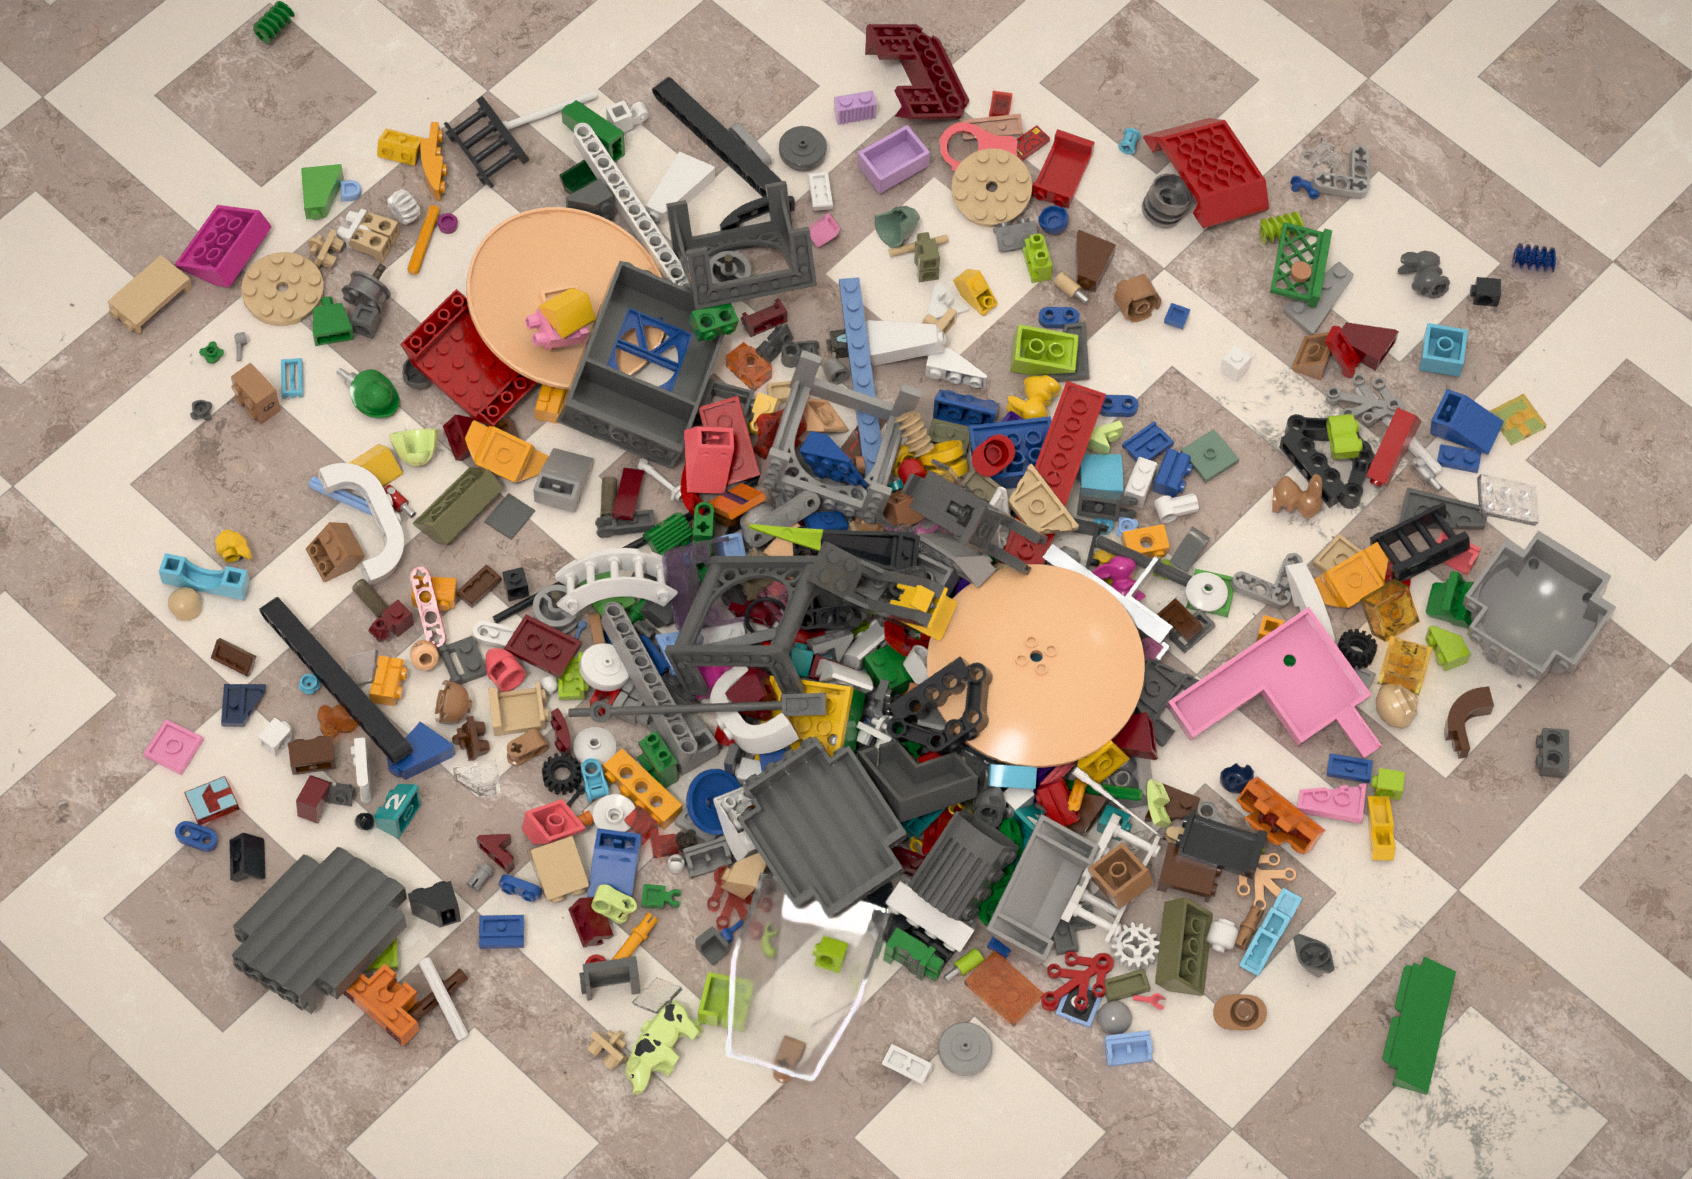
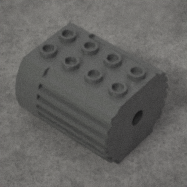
(963, 866)

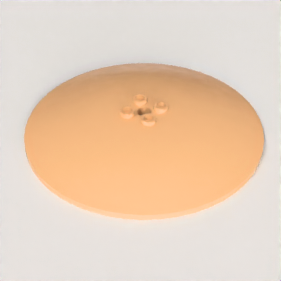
(532, 262)
(1069, 699)

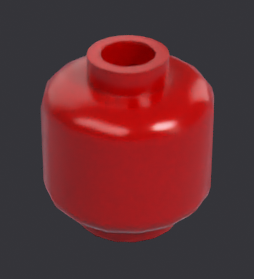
(911, 466)

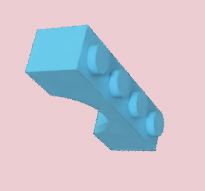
(182, 573)

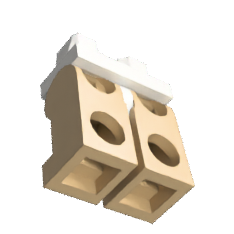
(369, 233)

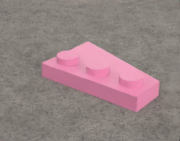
(1340, 803)

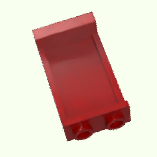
(1063, 169)

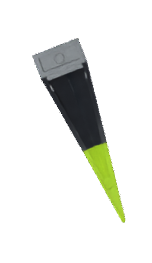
(881, 548)

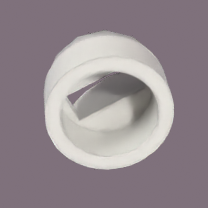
(550, 684)
(674, 866)

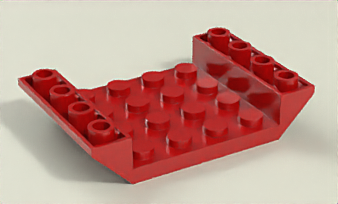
(1213, 169)
(462, 365)

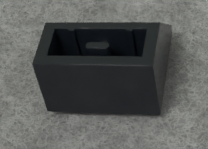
(435, 904)

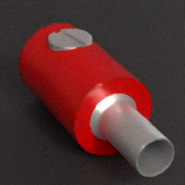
(400, 503)

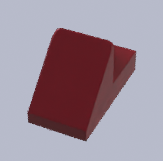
(495, 847)

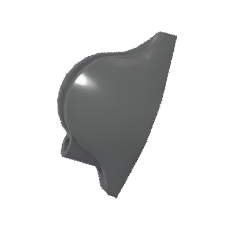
(1313, 955)

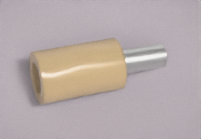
(1070, 287)

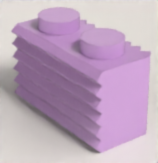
(855, 107)

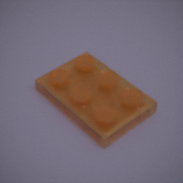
(1003, 988)

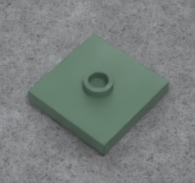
(1210, 455)

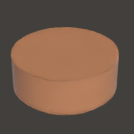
(1300, 271)
(859, 464)

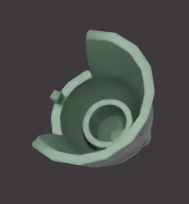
(896, 225)

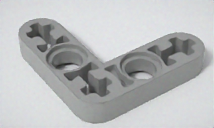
(1353, 179)
(1271, 590)

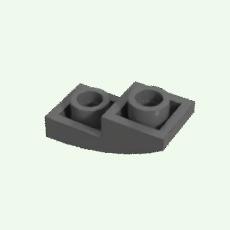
(1189, 549)

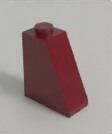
(1370, 342)
(1138, 737)

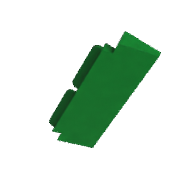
(1416, 1034)

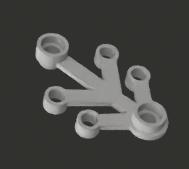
(1367, 401)

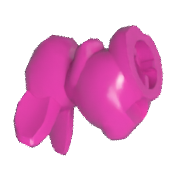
(1120, 571)

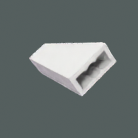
(681, 182)
(902, 340)

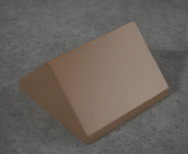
(1312, 356)

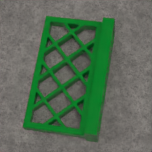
(1318, 263)

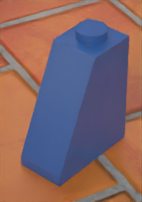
(428, 751)

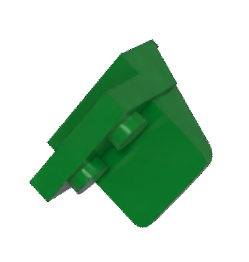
(1447, 599)

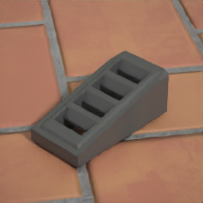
(1209, 626)

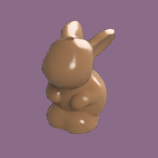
(1290, 496)

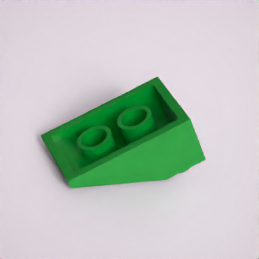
(889, 666)

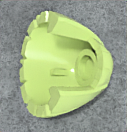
(415, 446)

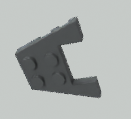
(1158, 688)

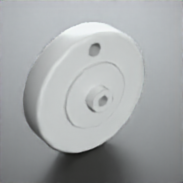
(603, 668)

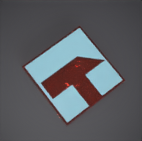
(211, 800)

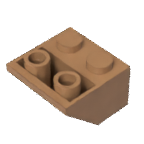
(335, 551)

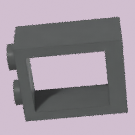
(726, 391)

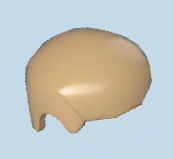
(185, 604)

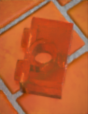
(754, 376)

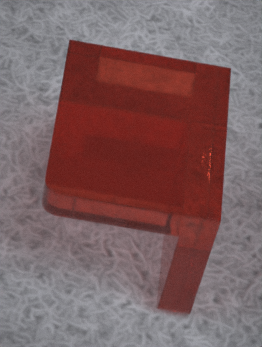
(641, 823)
(663, 845)

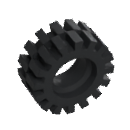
(1359, 640)
(561, 762)

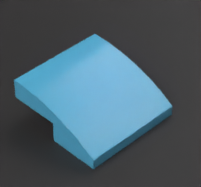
(1102, 472)

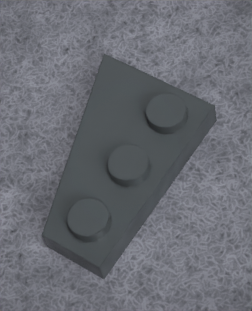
(1082, 362)

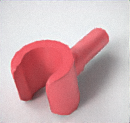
(1153, 1000)

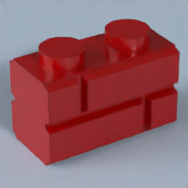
(1055, 797)

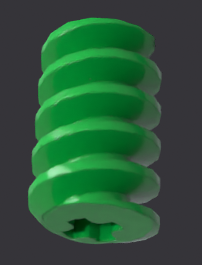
(272, 21)

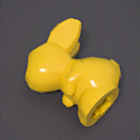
(1039, 393)

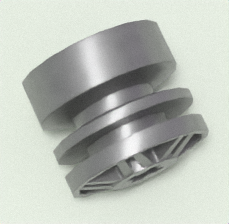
(1166, 200)

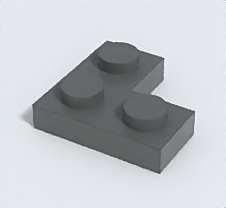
(1065, 936)

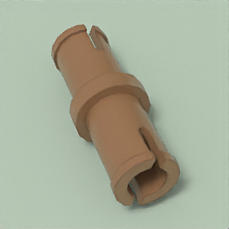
(1248, 927)

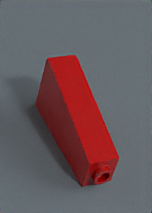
(1393, 447)

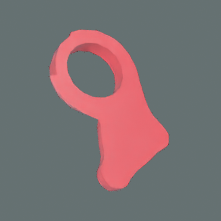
(985, 141)

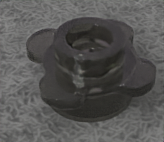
(681, 839)

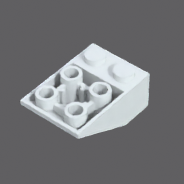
(729, 810)

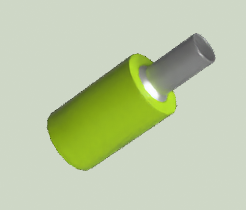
(965, 964)

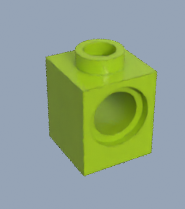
(1388, 783)
(830, 954)

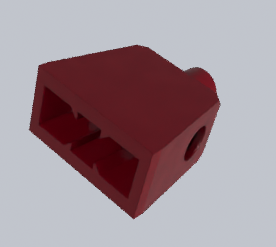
(753, 687)

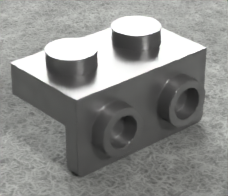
(1013, 236)

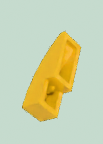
(1380, 828)

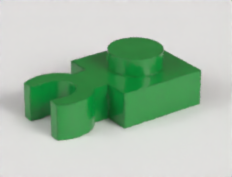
(656, 896)

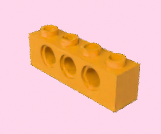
(624, 764)

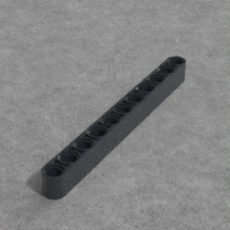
(336, 680)

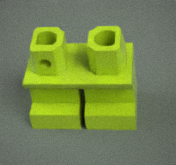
(1037, 258)

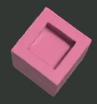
(823, 229)

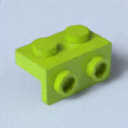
(572, 684)

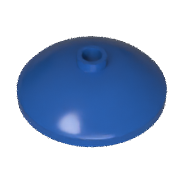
(708, 786)

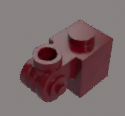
(395, 619)

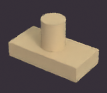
(945, 322)

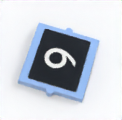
(1068, 1010)

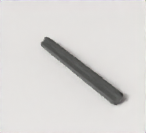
(1142, 560)

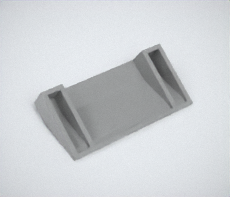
(1040, 889)

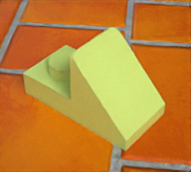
(1103, 434)

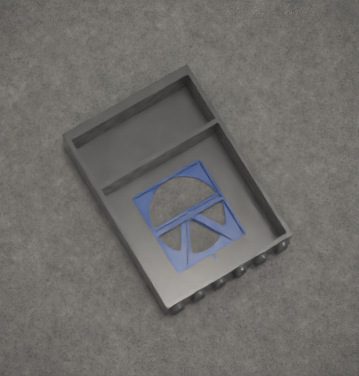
(622, 407)

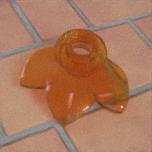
(335, 721)

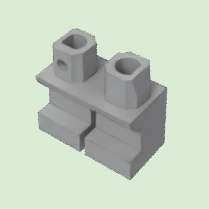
(630, 697)

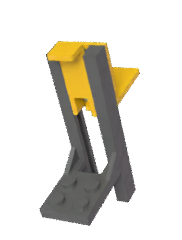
(920, 606)

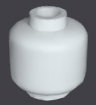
(1222, 935)

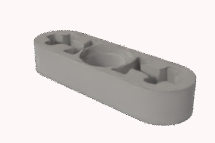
(749, 141)

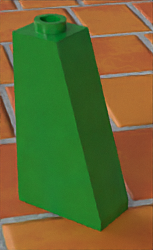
(608, 134)

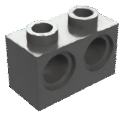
(1558, 753)

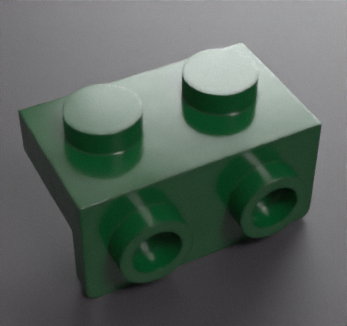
(577, 177)

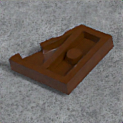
(1179, 804)

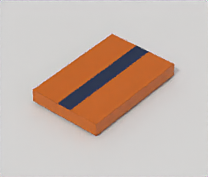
(737, 501)

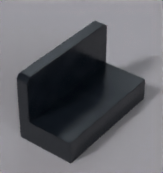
(247, 857)

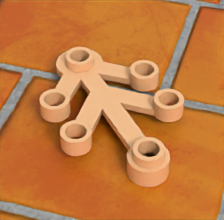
(1263, 878)

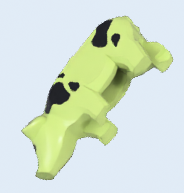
(656, 1044)

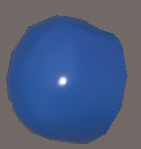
(1053, 219)

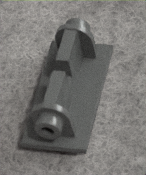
(776, 339)
(340, 794)

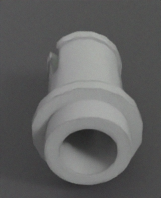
(482, 873)

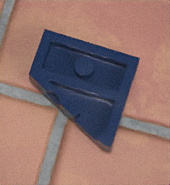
(240, 702)

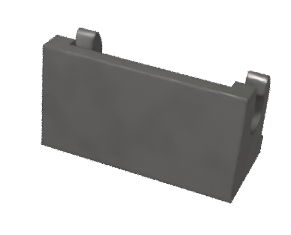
(707, 857)

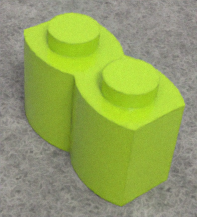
(1343, 436)

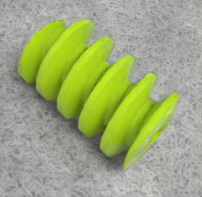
(1273, 226)

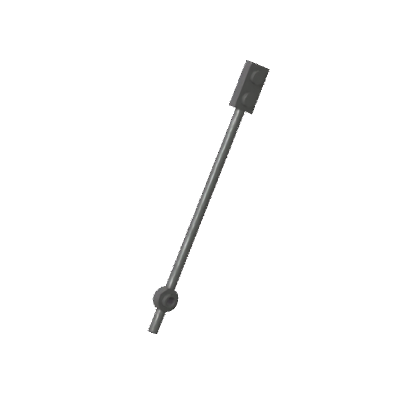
(791, 705)

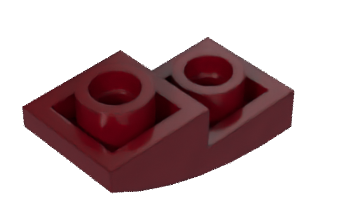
(561, 732)

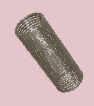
(611, 494)
(372, 596)

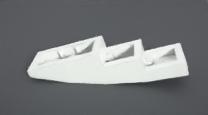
(1306, 594)

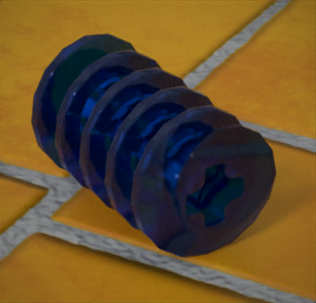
(1534, 257)

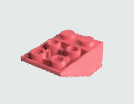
(708, 458)

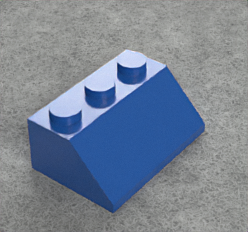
(964, 409)

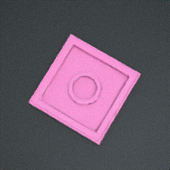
(173, 747)

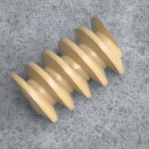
(915, 432)

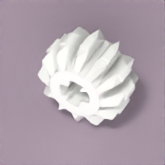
(403, 206)

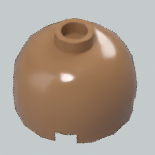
(452, 703)

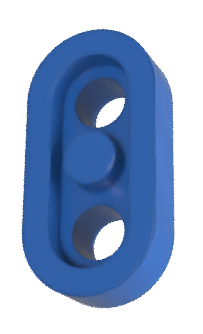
(1058, 317)
(1118, 407)
(197, 836)
(513, 885)

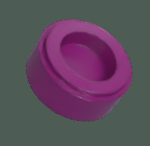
(447, 223)

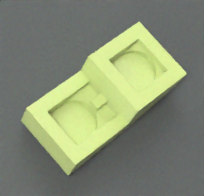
(1157, 798)

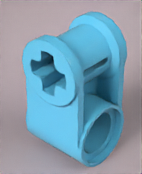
(594, 784)

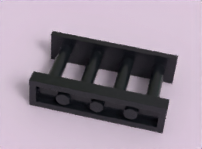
(505, 139)
(1429, 558)

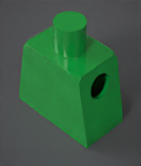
(330, 323)

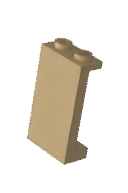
(148, 293)

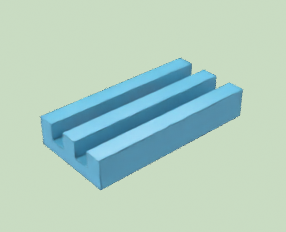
(292, 392)

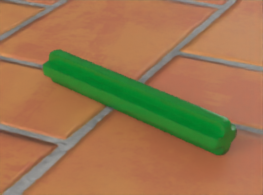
(1117, 792)

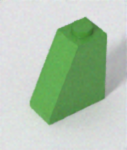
(320, 189)

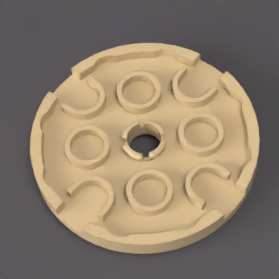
(985, 168)
(286, 307)

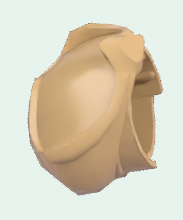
(1396, 705)

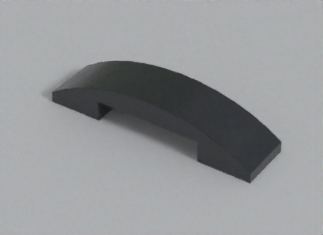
(748, 212)

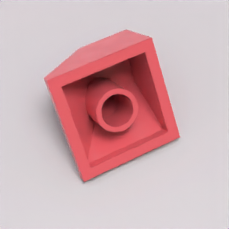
(551, 823)

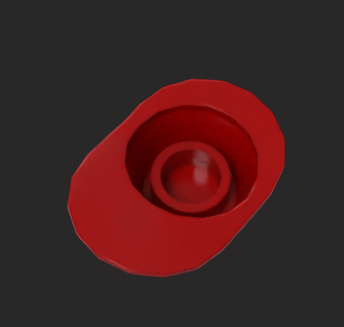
(993, 455)

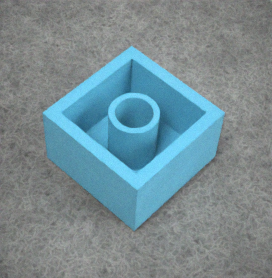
(1443, 349)

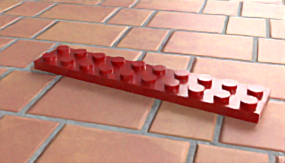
(1061, 457)

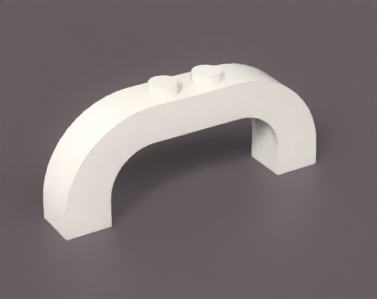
(357, 478)
(750, 738)

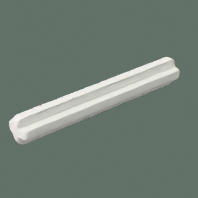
(443, 998)

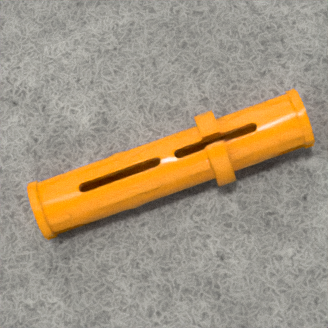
(638, 935)

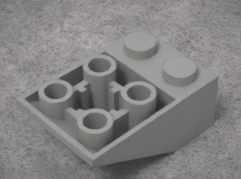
(562, 479)
(706, 742)

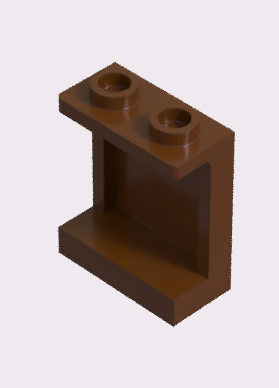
(1187, 875)

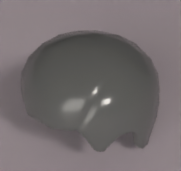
(414, 377)

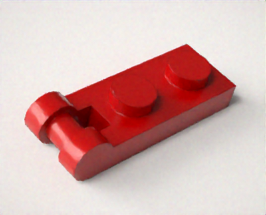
(1342, 351)

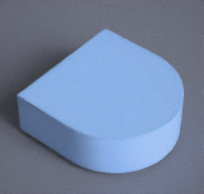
(350, 190)

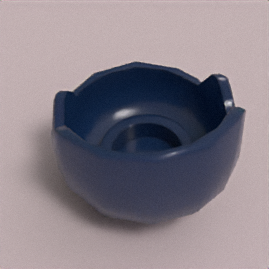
(1236, 778)

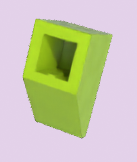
(1448, 648)

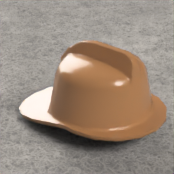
(1239, 1012)

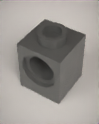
(365, 320)

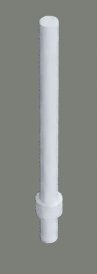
(545, 112)

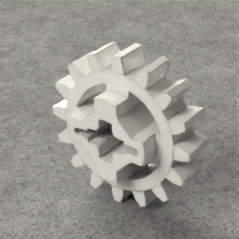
(1144, 942)

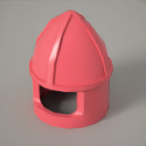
(504, 669)

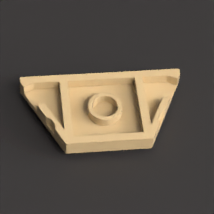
(1039, 506)

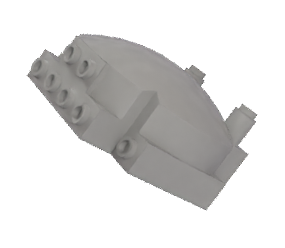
(1537, 608)

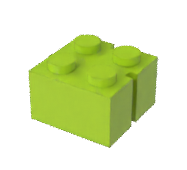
(715, 1000)

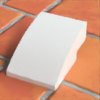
(839, 674)

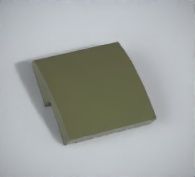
(946, 431)

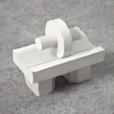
(867, 732)

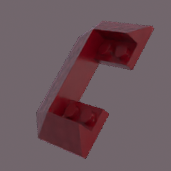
(935, 85)

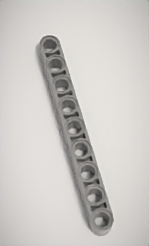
(648, 682)

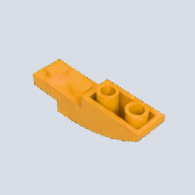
(433, 162)

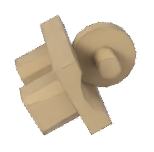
(331, 242)
(615, 1055)

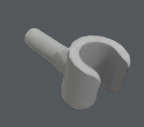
(240, 338)

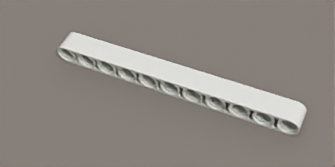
(628, 205)

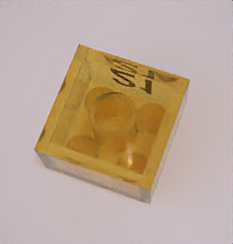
(1389, 610)
(1405, 664)

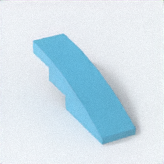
(1271, 931)

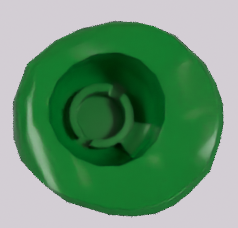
(374, 394)

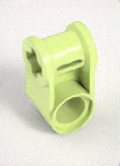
(611, 903)

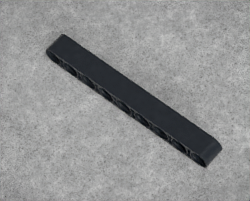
(714, 135)

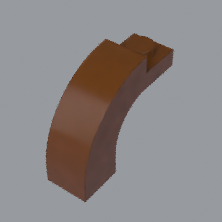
(1469, 705)

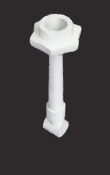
(676, 491)

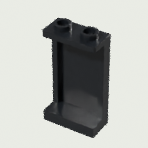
(1220, 845)

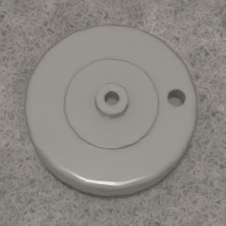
(965, 1049)

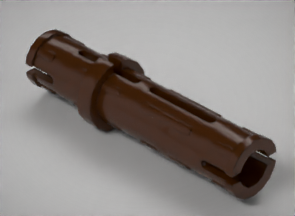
(430, 1000)

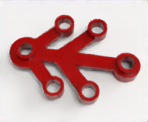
(1078, 978)

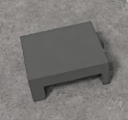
(610, 973)

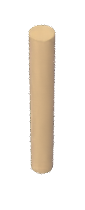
(911, 247)

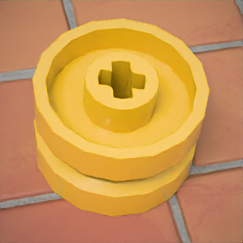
(948, 454)

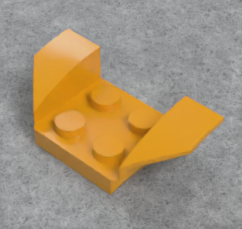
(503, 453)
(1353, 578)

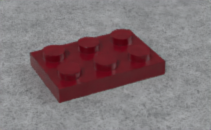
(543, 646)

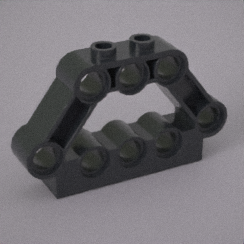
(1303, 438)
(940, 681)

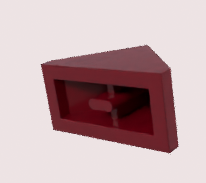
(312, 799)

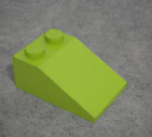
(1043, 351)

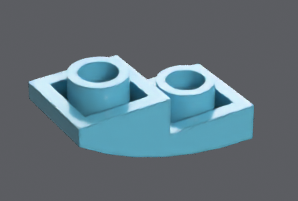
(1012, 776)

